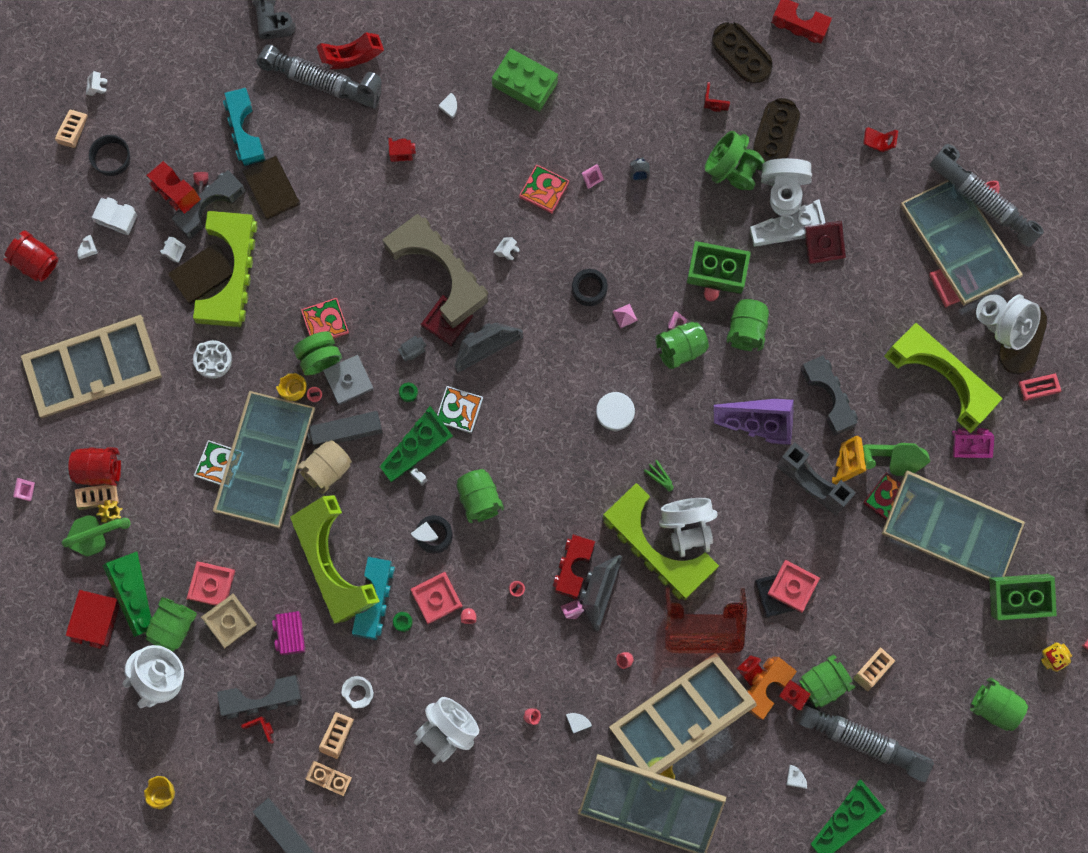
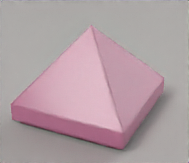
(592, 176)
(624, 316)
(676, 319)
(24, 489)
(573, 609)

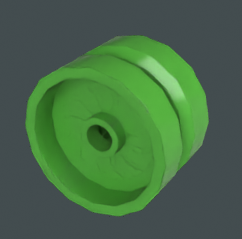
(317, 353)

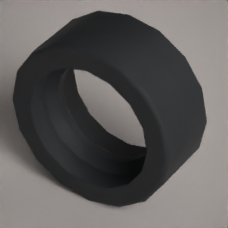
(594, 274)
(448, 537)

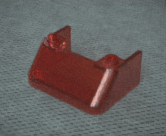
(705, 631)

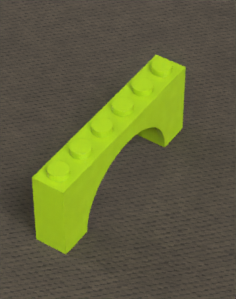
(228, 305)
(921, 348)
(313, 530)
(681, 576)

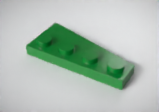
(422, 440)
(130, 591)
(851, 818)

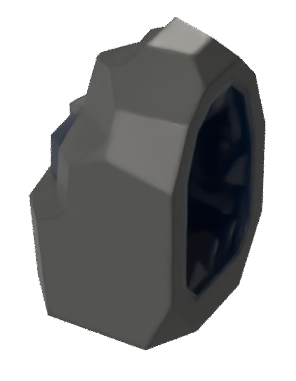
(639, 169)

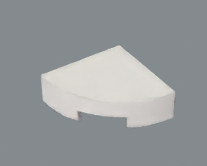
(449, 105)
(87, 248)
(419, 476)
(424, 533)
(578, 722)
(796, 778)

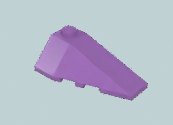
(762, 417)

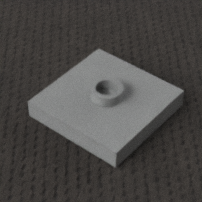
(348, 379)

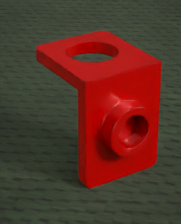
(715, 105)
(879, 140)
(750, 669)
(795, 695)
(266, 726)

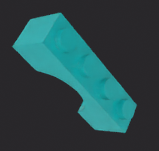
(239, 106)
(368, 623)

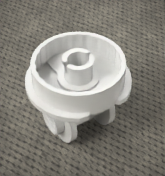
(786, 177)
(1011, 321)
(684, 512)
(154, 675)
(453, 722)

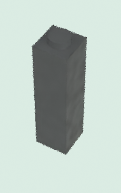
(345, 429)
(281, 828)

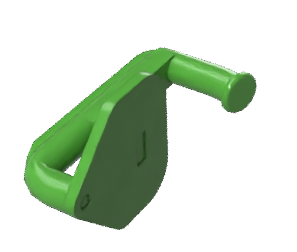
(903, 457)
(87, 534)

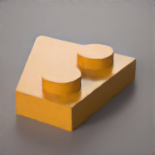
(850, 461)

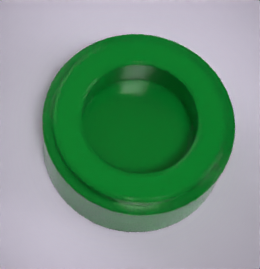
(408, 392)
(402, 622)

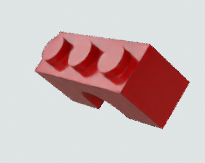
(813, 29)
(179, 192)
(577, 550)

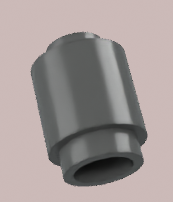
(412, 348)

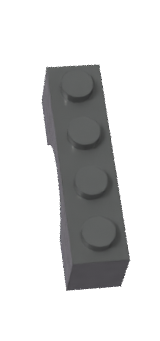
(225, 188)
(819, 373)
(285, 691)

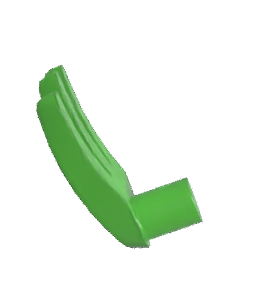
(663, 479)

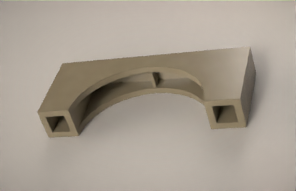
(418, 238)

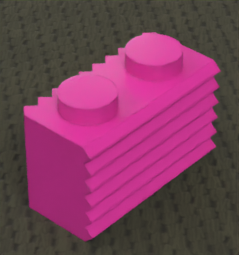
(289, 633)

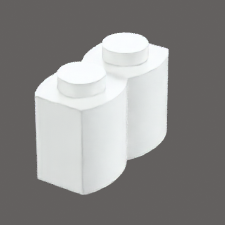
(114, 216)

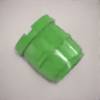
(748, 325)
(682, 344)
(478, 495)
(169, 624)
(826, 682)
(999, 705)

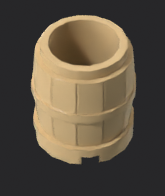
(325, 466)

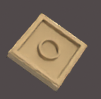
(228, 620)

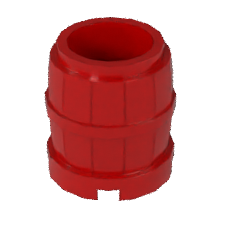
(31, 257)
(95, 466)

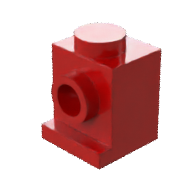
(401, 150)

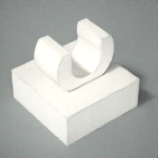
(94, 82)
(505, 247)
(173, 249)

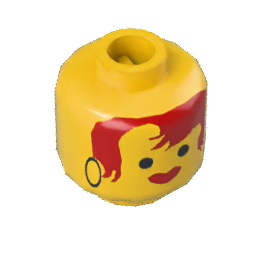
(1056, 657)

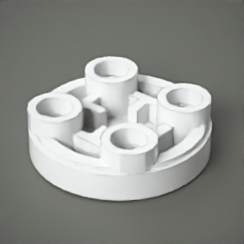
(212, 359)
(615, 411)

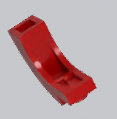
(351, 54)

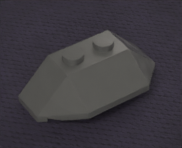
(485, 343)
(599, 590)

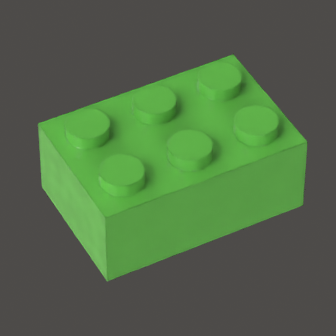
(524, 80)
(718, 267)
(1022, 596)

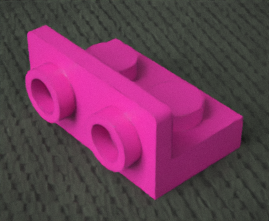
(973, 445)

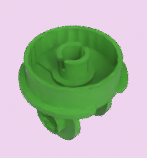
(725, 158)

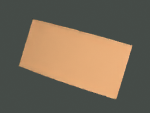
(328, 778)

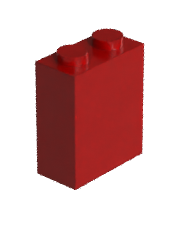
(93, 619)

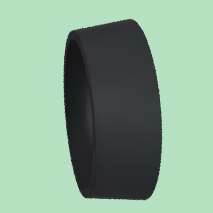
(101, 141)

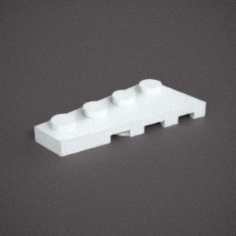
(787, 227)

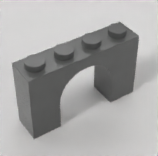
(830, 495)

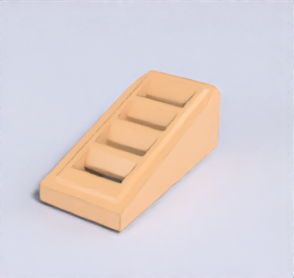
(71, 142)
(96, 489)
(865, 678)
(323, 748)

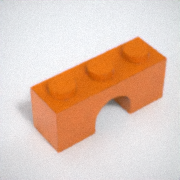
(774, 671)

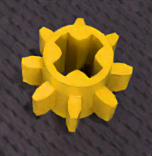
(104, 513)

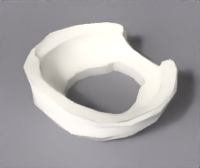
(350, 683)

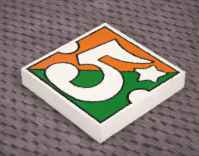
(459, 409)
(213, 462)

